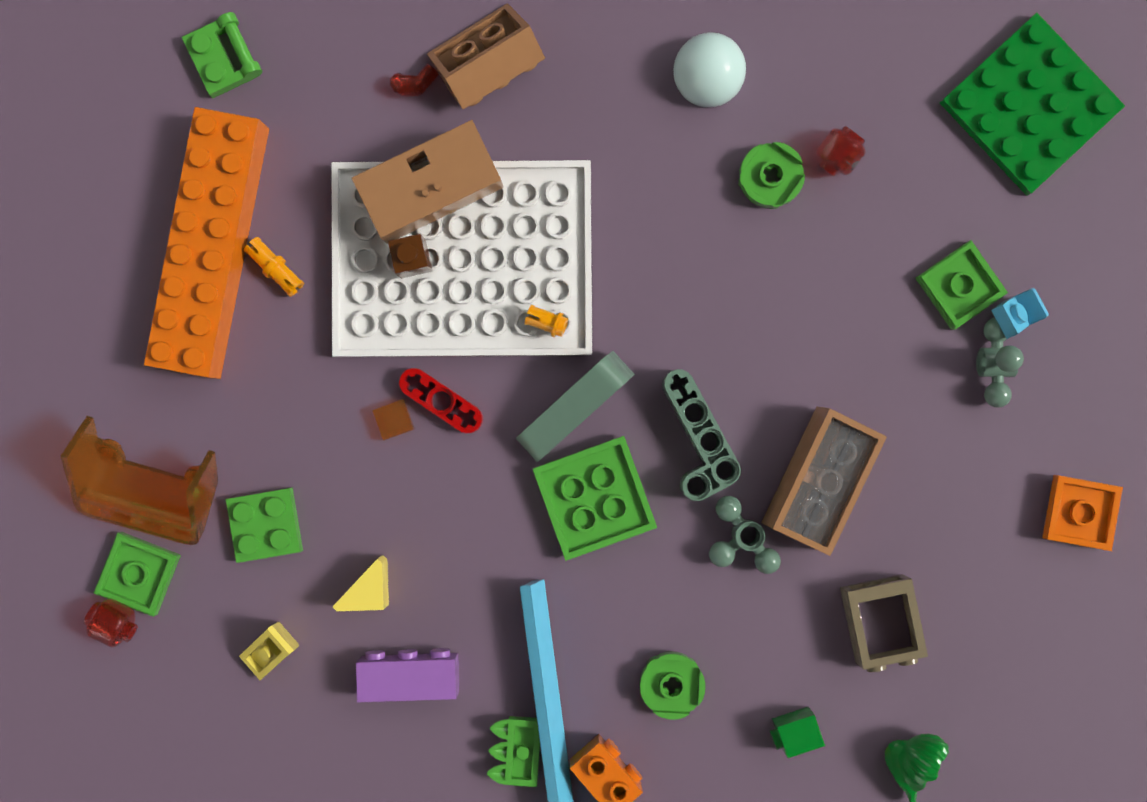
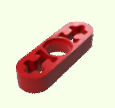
(426, 380)

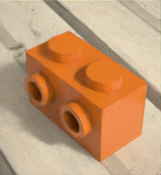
(605, 773)

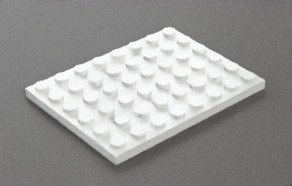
(487, 268)

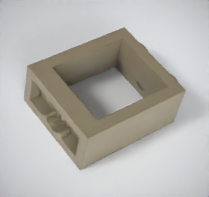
(875, 590)

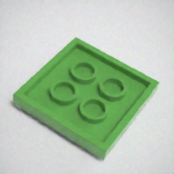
(594, 498)

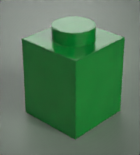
(796, 732)

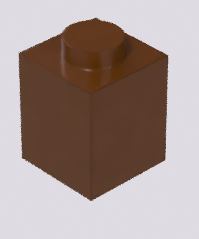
(410, 256)

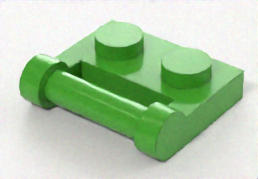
(213, 60)

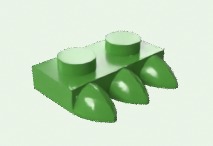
(519, 752)

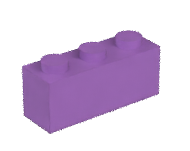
(407, 676)

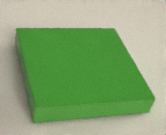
(961, 285)
(137, 573)

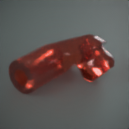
(413, 85)

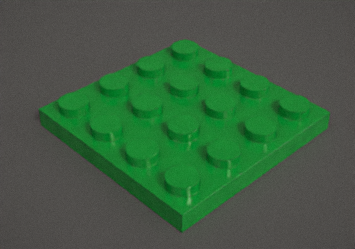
(1032, 104)

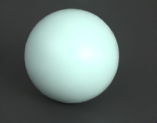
(709, 69)

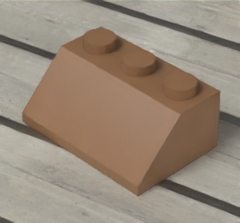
(486, 56)

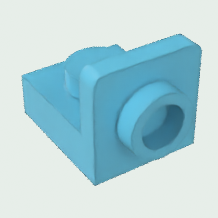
(1019, 312)

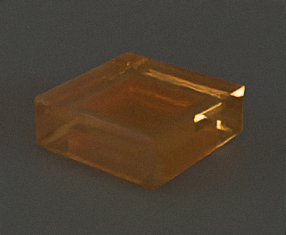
(393, 419)

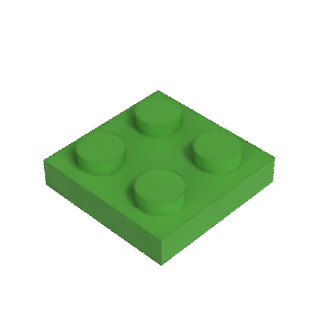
(264, 525)

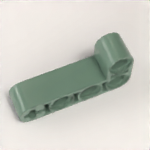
(575, 406)
(694, 431)

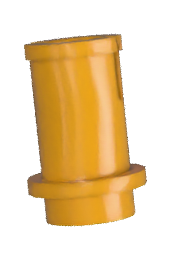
(547, 321)

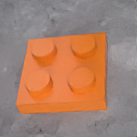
(1082, 512)

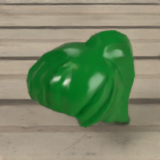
(915, 761)

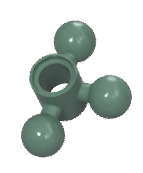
(998, 363)
(723, 553)

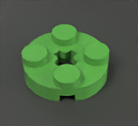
(789, 172)
(658, 698)

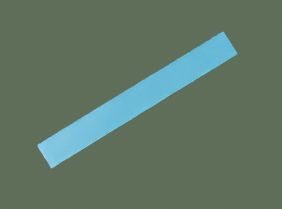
(546, 691)

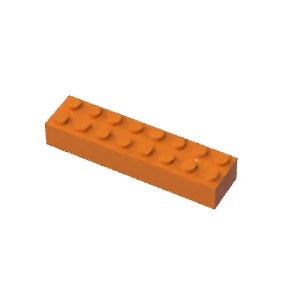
(207, 243)

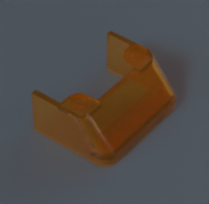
(134, 494)

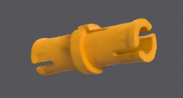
(273, 266)

